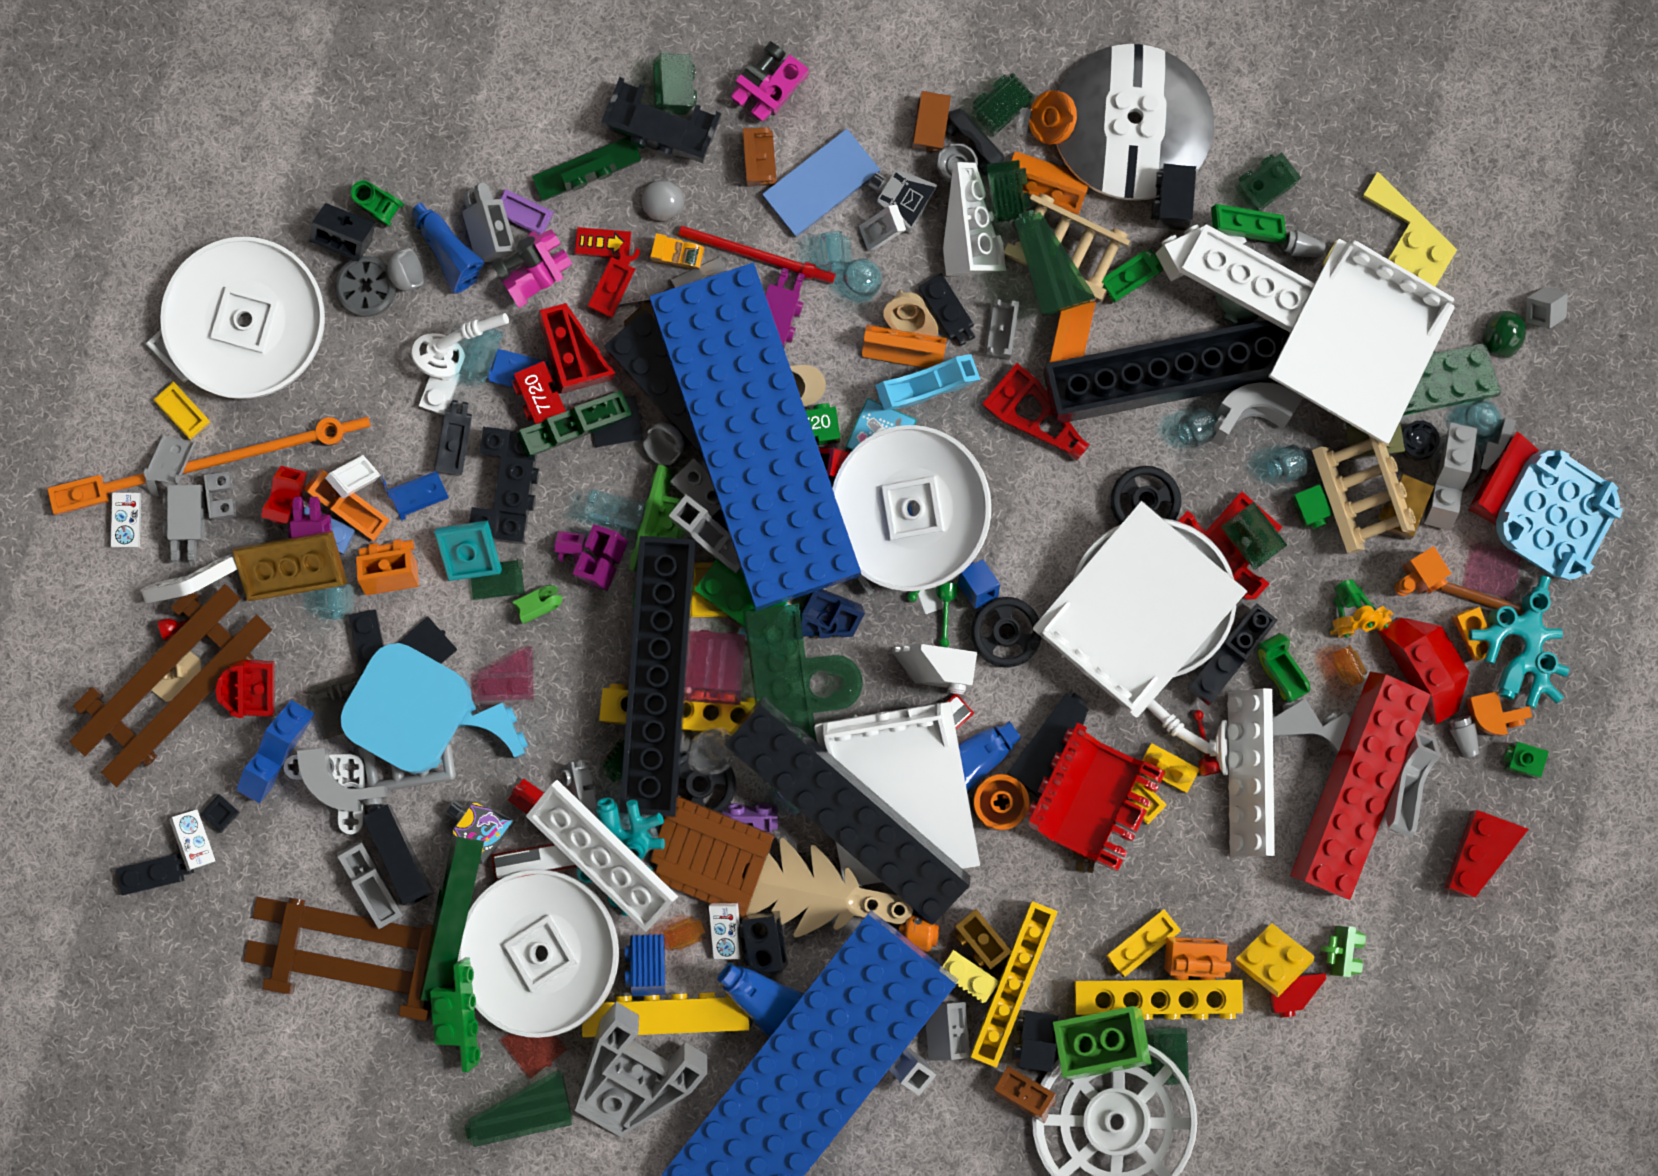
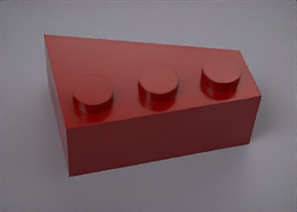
(570, 350)
(1481, 852)

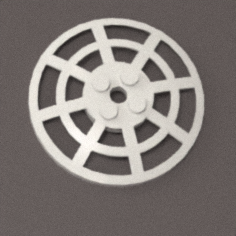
(1136, 1122)

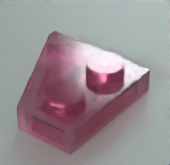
(508, 678)

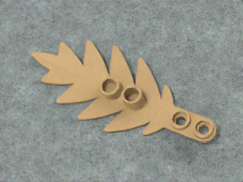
(821, 894)

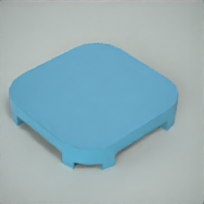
(1557, 514)
(406, 708)

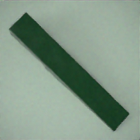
(451, 914)

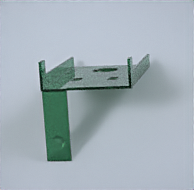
(506, 583)

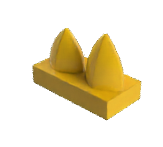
(1178, 772)

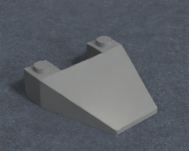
(629, 1082)

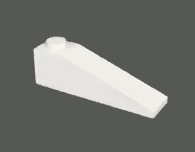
(969, 234)

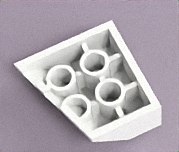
(938, 666)

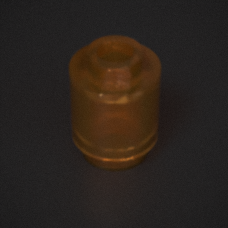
(1349, 666)
(684, 933)

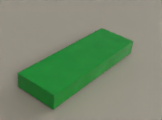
(1249, 223)

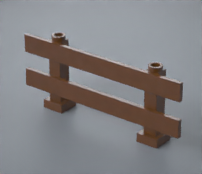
(109, 716)
(287, 958)

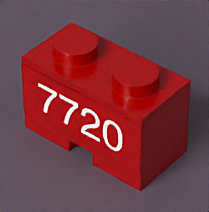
(537, 393)

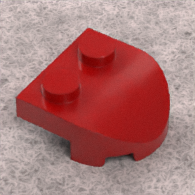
(248, 688)

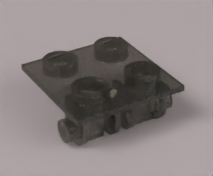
(329, 700)

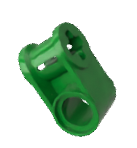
(380, 204)

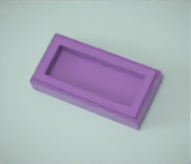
(525, 212)

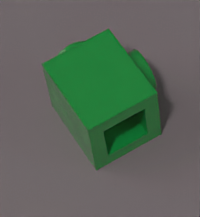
(1312, 507)
(1525, 759)

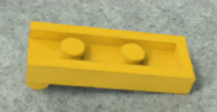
(1142, 943)

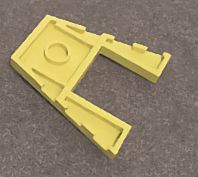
(1421, 247)

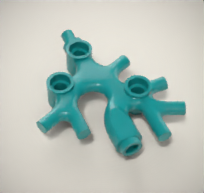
(1534, 634)
(635, 839)

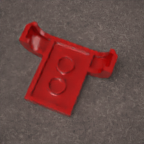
(1238, 564)

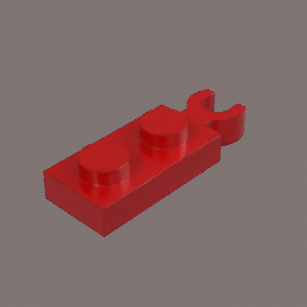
(613, 283)

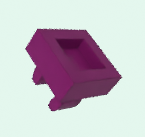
(569, 543)

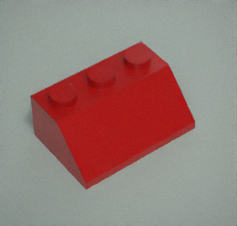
(1502, 477)

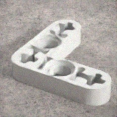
(191, 583)
(338, 763)

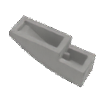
(369, 883)

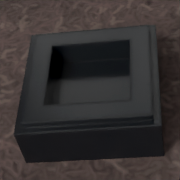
(220, 813)

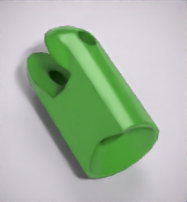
(533, 604)

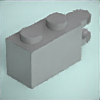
(487, 224)
(184, 519)

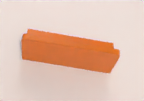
(1052, 181)
(1072, 332)
(903, 346)

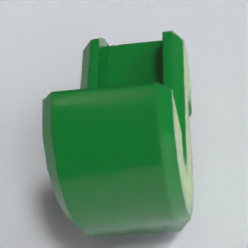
(1282, 668)

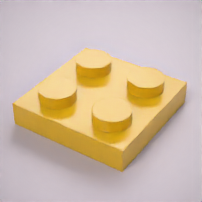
(1274, 960)

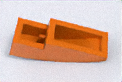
(351, 508)

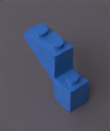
(273, 751)

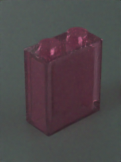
(715, 667)

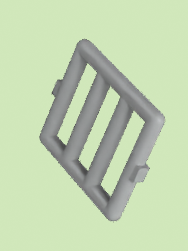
(400, 781)

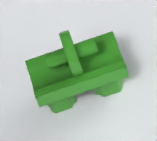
(1341, 950)

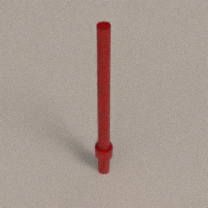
(808, 269)

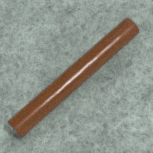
(1478, 597)

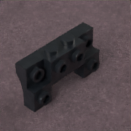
(656, 128)
(513, 489)

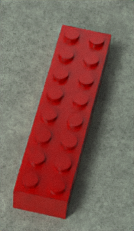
(1360, 785)

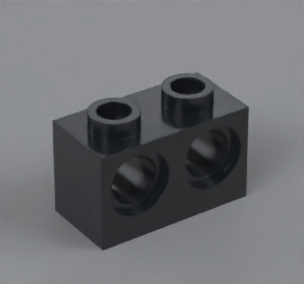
(772, 942)

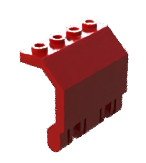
(1092, 795)

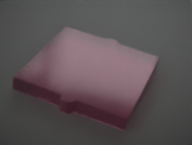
(1493, 571)

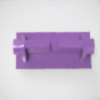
(762, 815)

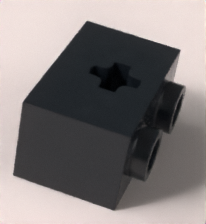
(342, 232)

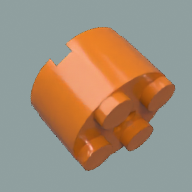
(1009, 789)

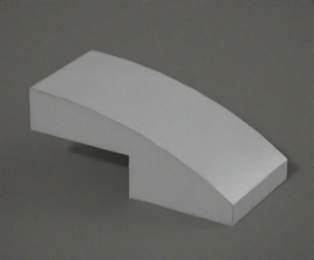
(1492, 450)

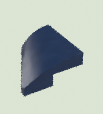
(830, 615)

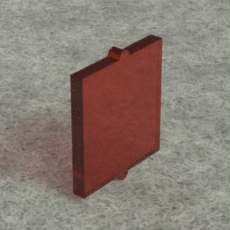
(534, 1052)

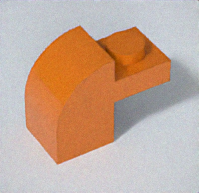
(1489, 717)

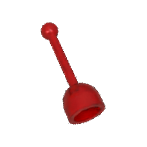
(169, 627)
(1208, 764)

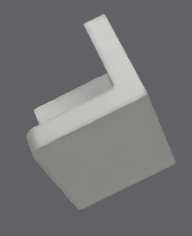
(1546, 307)

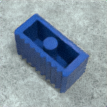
(647, 965)

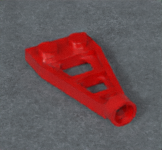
(1010, 393)

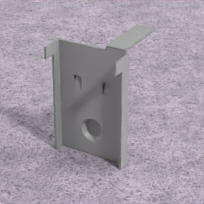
(168, 462)

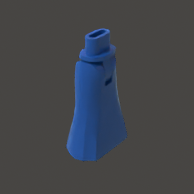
(456, 260)
(986, 751)
(759, 996)

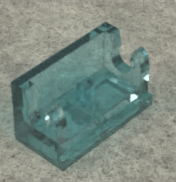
(481, 356)
(614, 510)

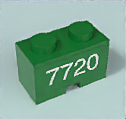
(824, 423)

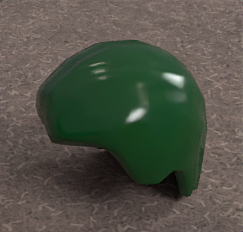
(1504, 334)

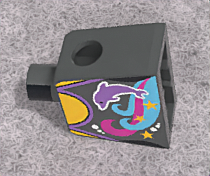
(480, 824)

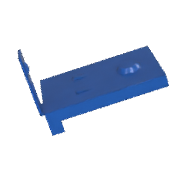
(508, 364)
(417, 494)

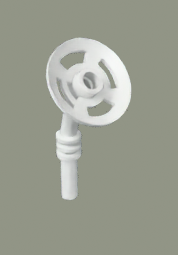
(440, 350)
(1216, 747)

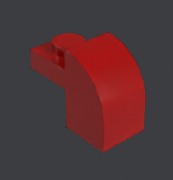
(285, 486)

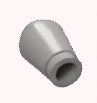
(1303, 245)
(1465, 735)

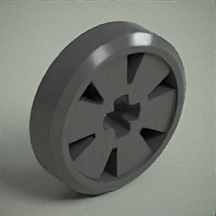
(349, 286)

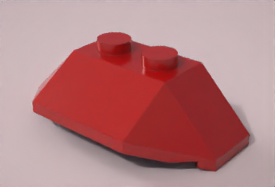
(1428, 664)

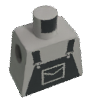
(905, 191)

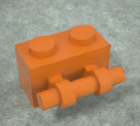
(387, 567)
(1423, 573)
(1196, 958)

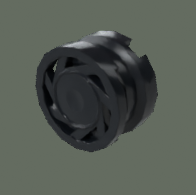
(1420, 440)

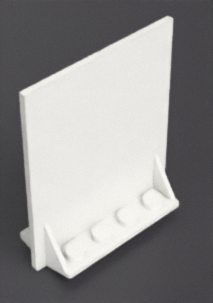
(1363, 339)
(1139, 609)
(913, 766)

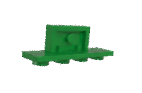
(455, 1015)

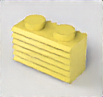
(970, 976)

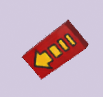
(601, 242)

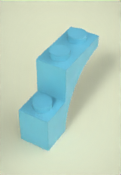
(928, 383)
(500, 722)

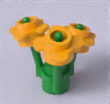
(1364, 618)

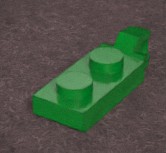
(1132, 275)

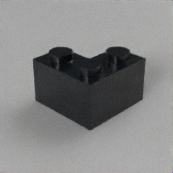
(1176, 197)
(1036, 1042)

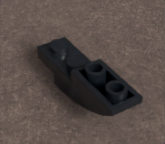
(1232, 654)

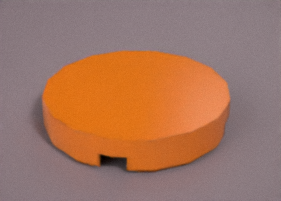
(1052, 117)

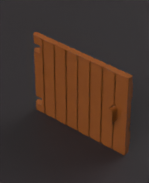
(709, 854)

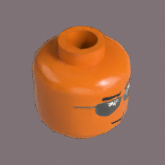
(920, 932)

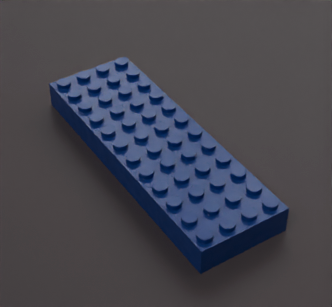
(754, 436)
(820, 1059)

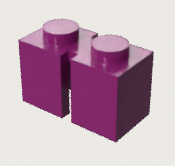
(609, 548)

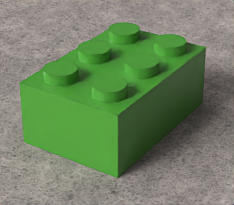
(1102, 1043)

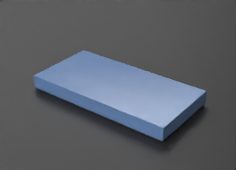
(821, 183)

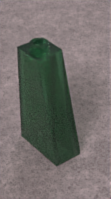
(1052, 271)
(527, 1112)

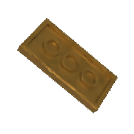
(289, 566)

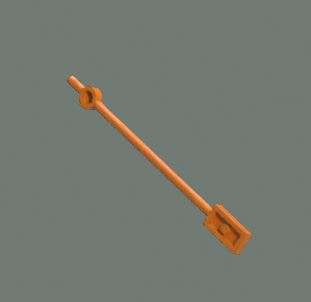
(94, 491)

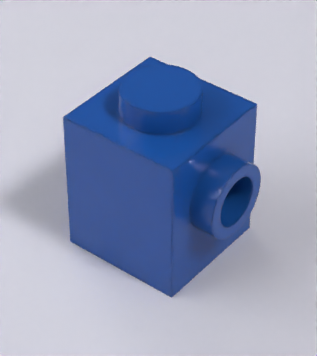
(979, 584)

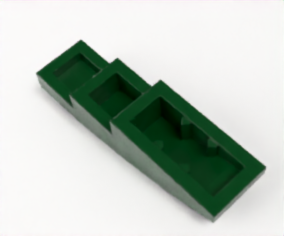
(574, 423)

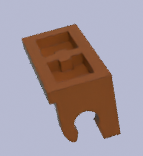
(931, 121)
(759, 156)
(1025, 1094)

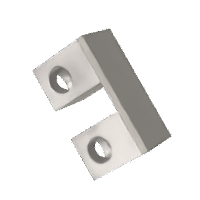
(212, 485)

